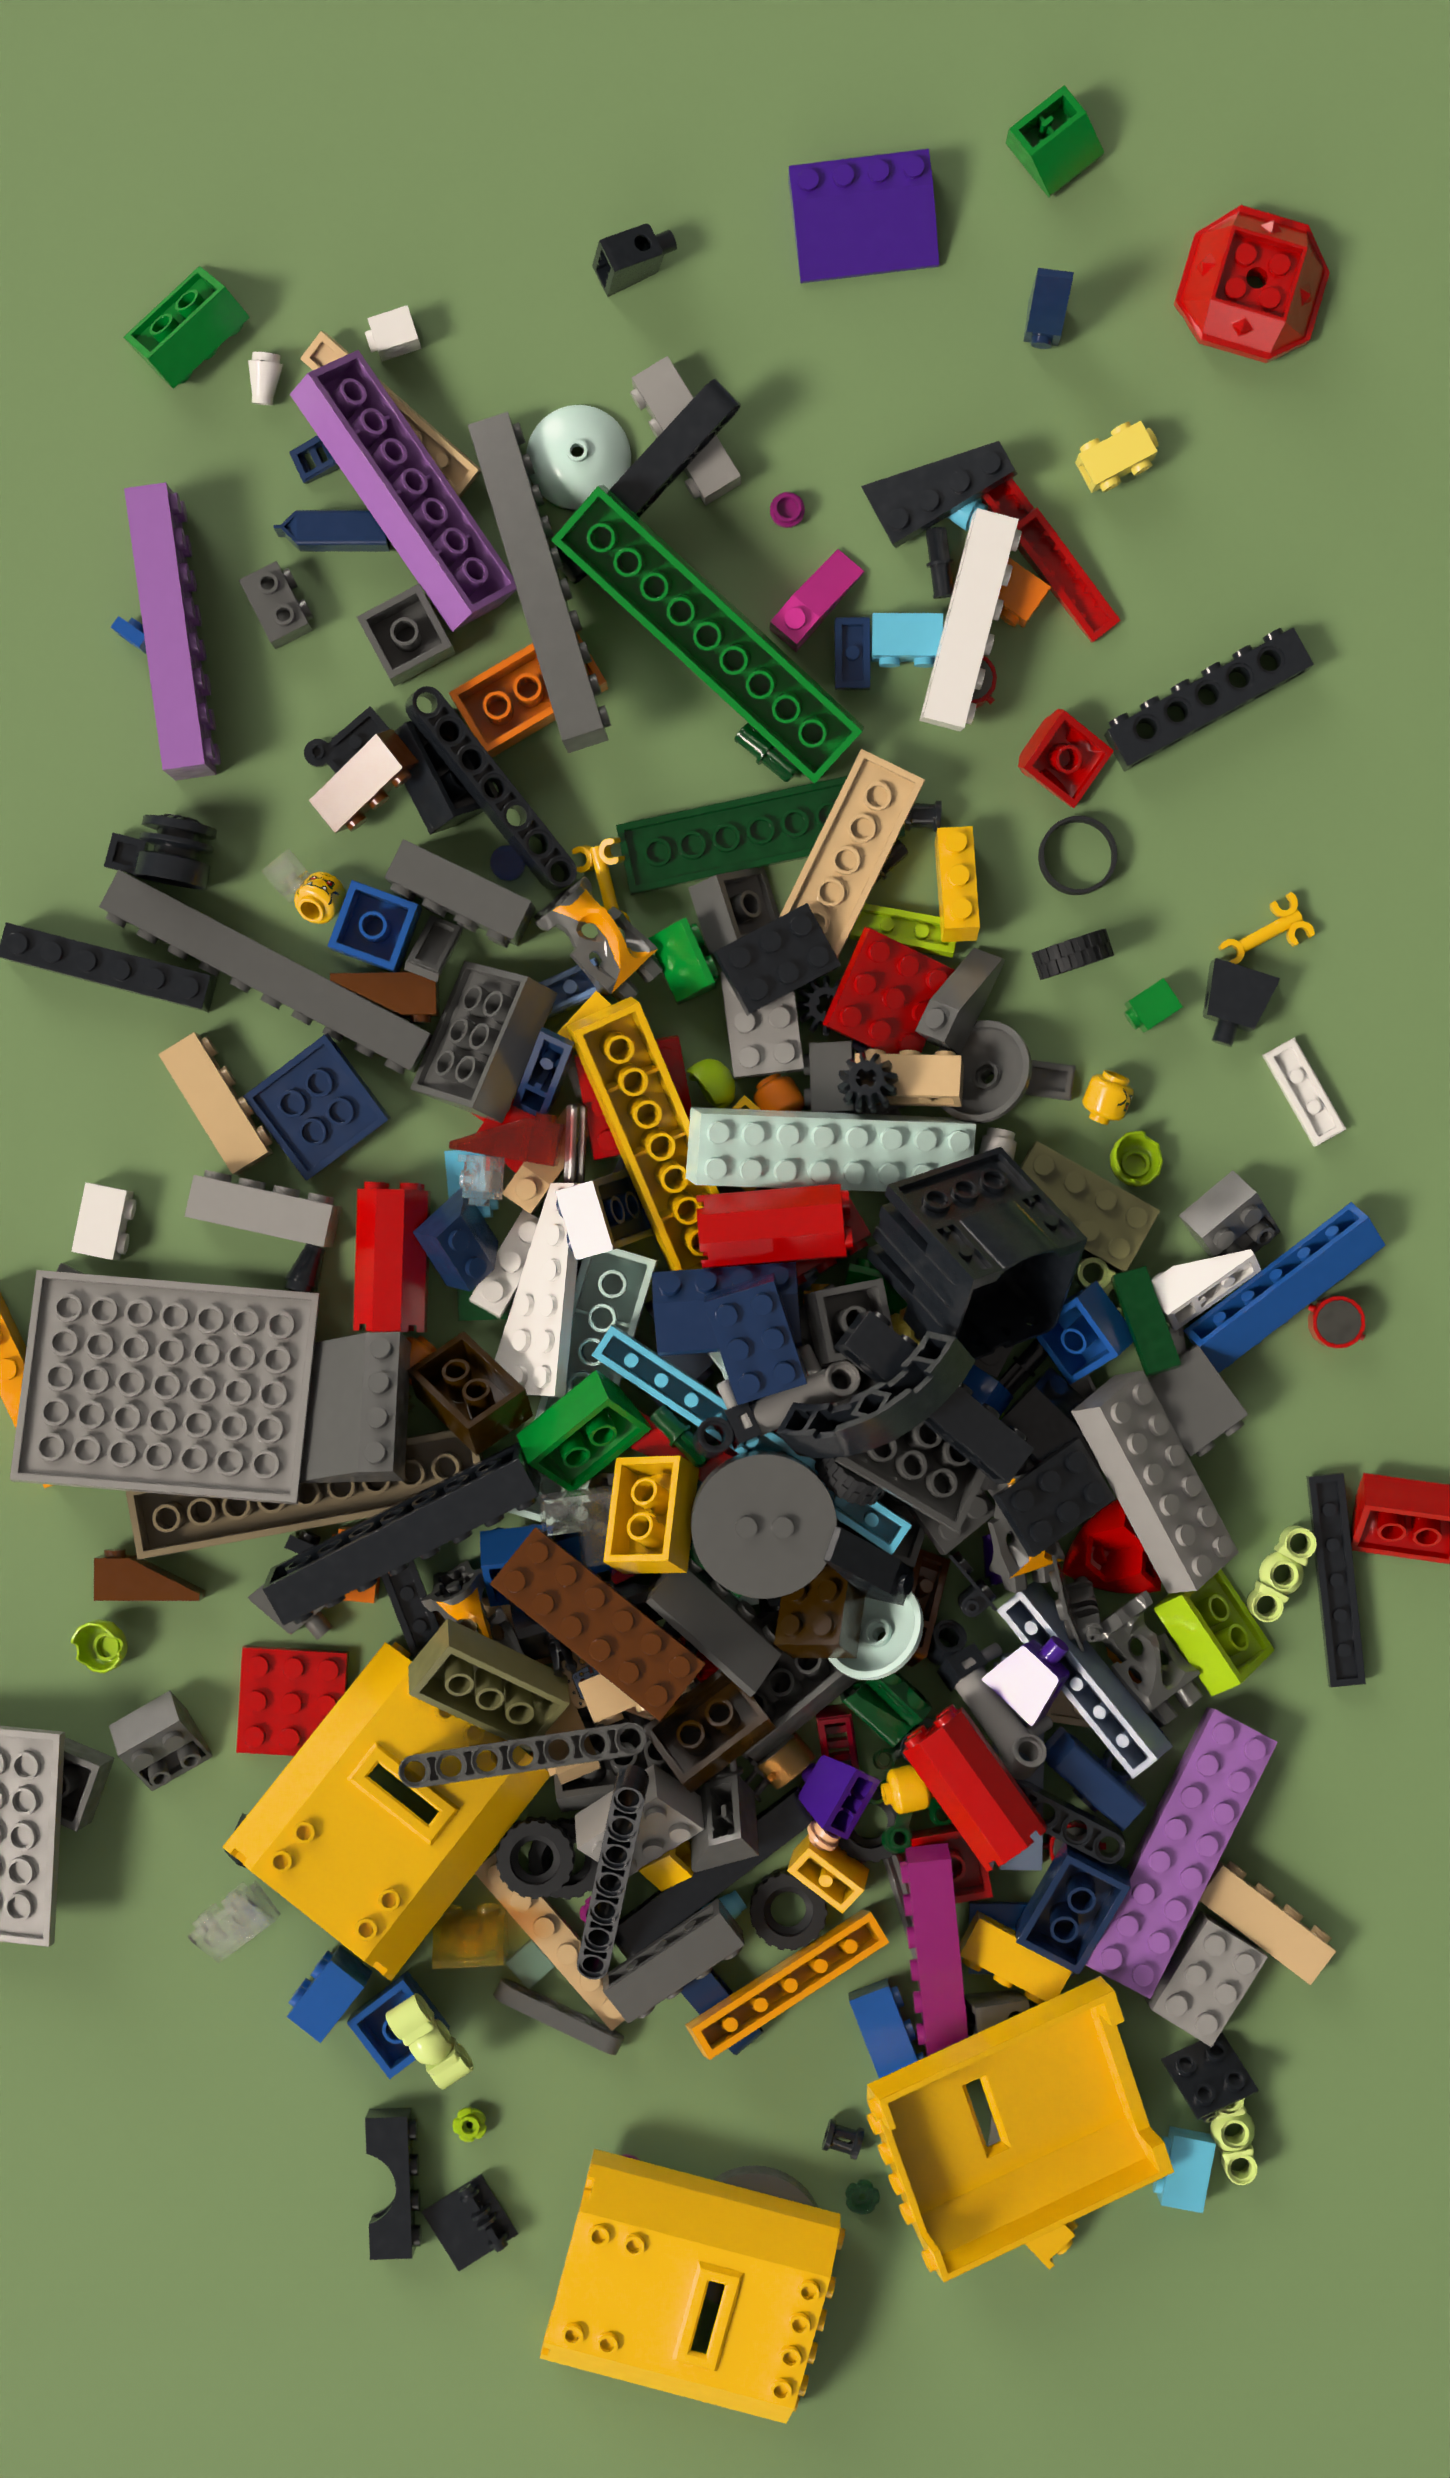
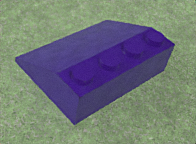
(864, 215)

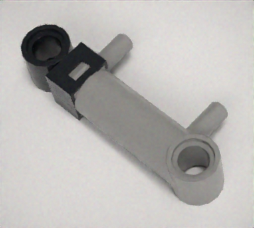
(750, 1420)
(963, 1671)

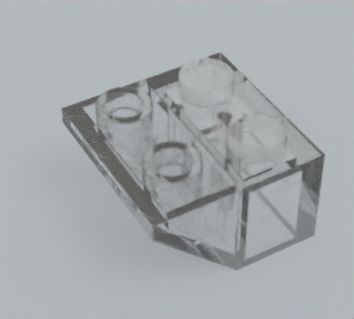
(238, 1920)

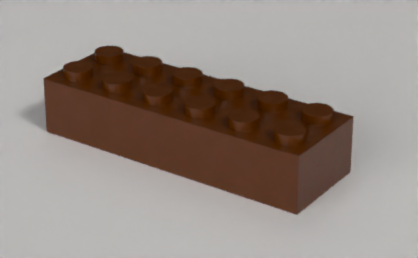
(598, 1623)

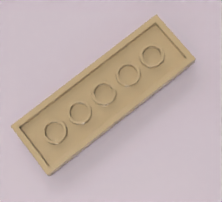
(854, 845)

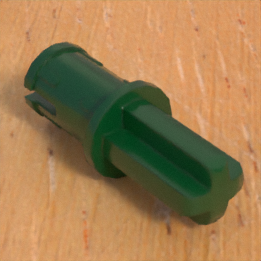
(765, 752)
(678, 1434)

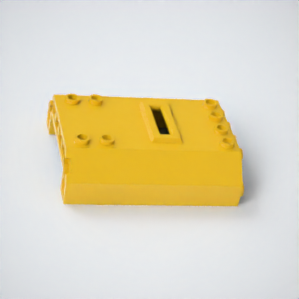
(353, 1849)
(1063, 2119)
(642, 2272)

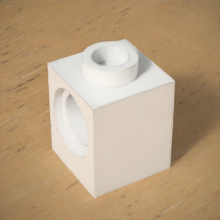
(392, 333)

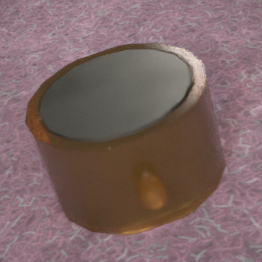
(786, 1761)

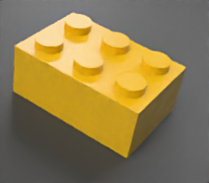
(651, 1515)

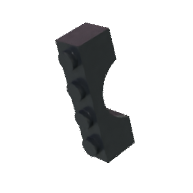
(390, 2140)

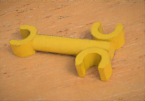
(598, 859)
(1289, 920)

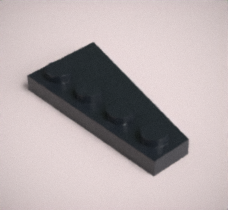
(932, 492)

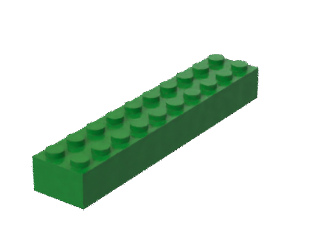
(707, 633)

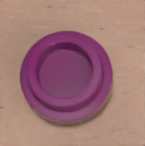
(787, 510)

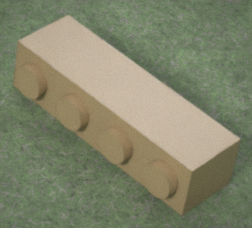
(216, 1103)
(1267, 1923)

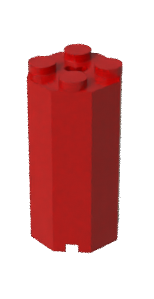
(774, 1226)
(389, 1258)
(973, 1787)

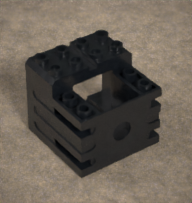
(977, 1252)

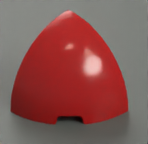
(1111, 1555)

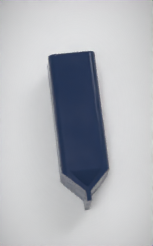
(334, 531)
(1093, 1779)

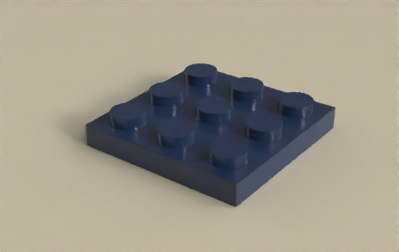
(316, 1106)

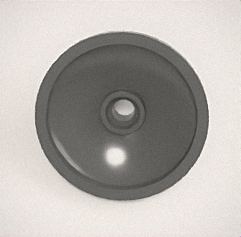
(989, 1051)

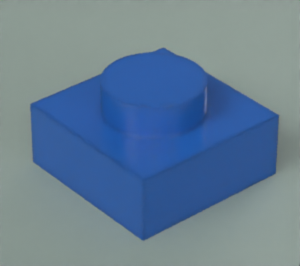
(131, 631)

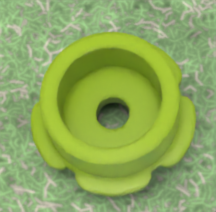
(469, 2115)

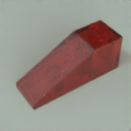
(522, 1140)

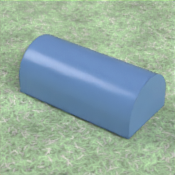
(572, 988)

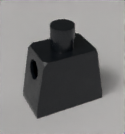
(630, 257)
(1235, 998)

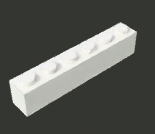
(969, 620)

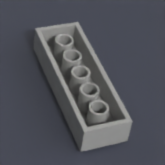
(1155, 1482)

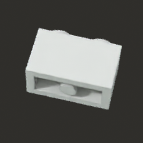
(104, 1221)

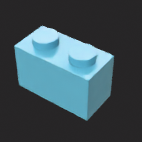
(905, 638)
(1192, 2161)

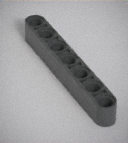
(539, 1747)

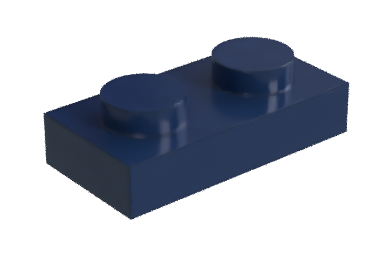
(852, 653)

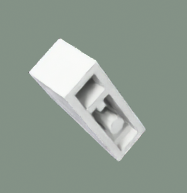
(1195, 1286)

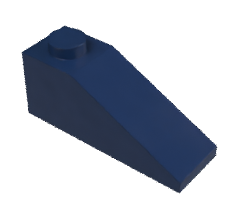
(1047, 307)
(544, 1073)

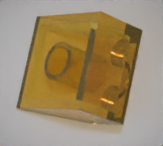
(471, 1937)

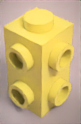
(1126, 451)

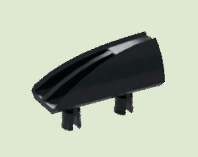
(540, 1643)

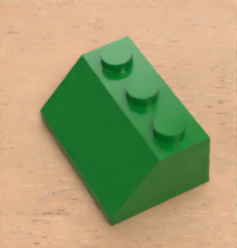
(187, 327)
(582, 1432)

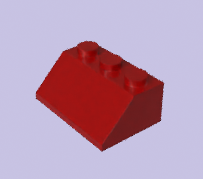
(1402, 1518)

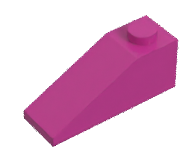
(815, 600)

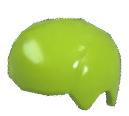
(714, 1081)
(1136, 1159)
(100, 1645)

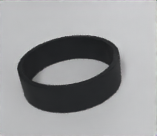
(1078, 819)

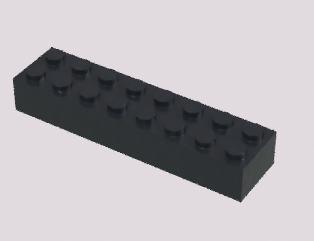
(402, 1534)

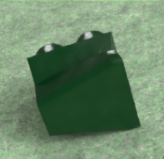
(887, 1705)

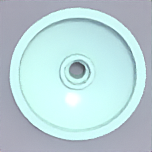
(571, 479)
(895, 1649)

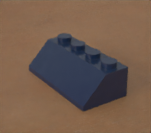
(680, 1308)

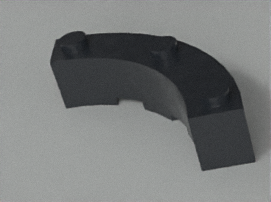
(884, 1409)

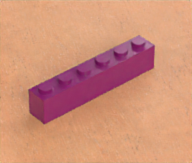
(936, 1946)

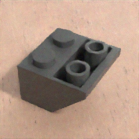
(1230, 1218)
(159, 1741)
(728, 1824)

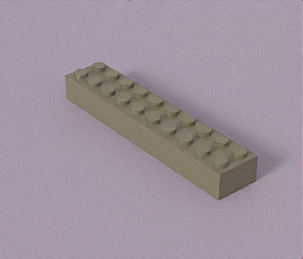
(184, 1523)

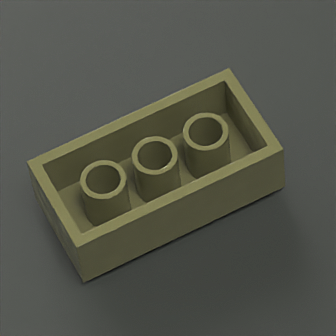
(1100, 1210)
(487, 1684)

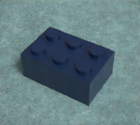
(755, 1338)
(1072, 1908)

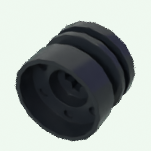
(175, 851)

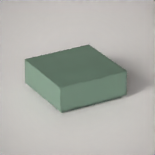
(529, 1964)

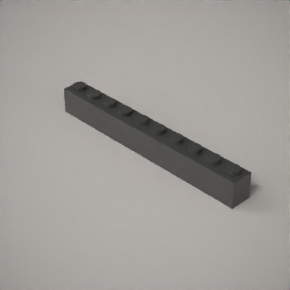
(538, 582)
(266, 971)

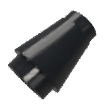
(306, 1270)

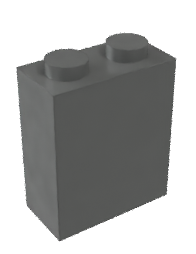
(1197, 1402)

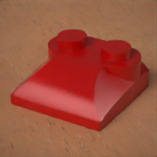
(1064, 757)

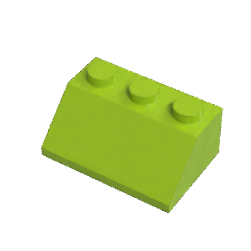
(1215, 1633)

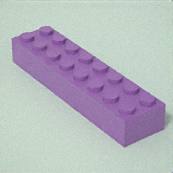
(404, 489)
(171, 631)
(1181, 1849)

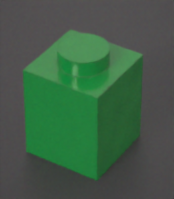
(1152, 1006)

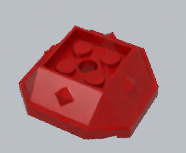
(1245, 319)

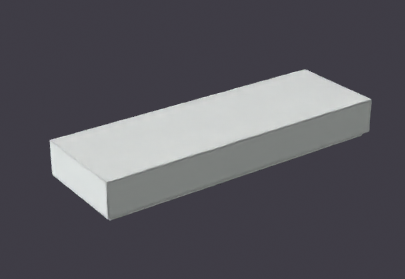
(1304, 1092)

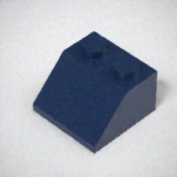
(459, 1243)

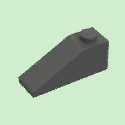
(959, 1001)

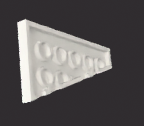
(541, 1315)

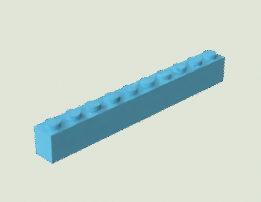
(699, 1402)

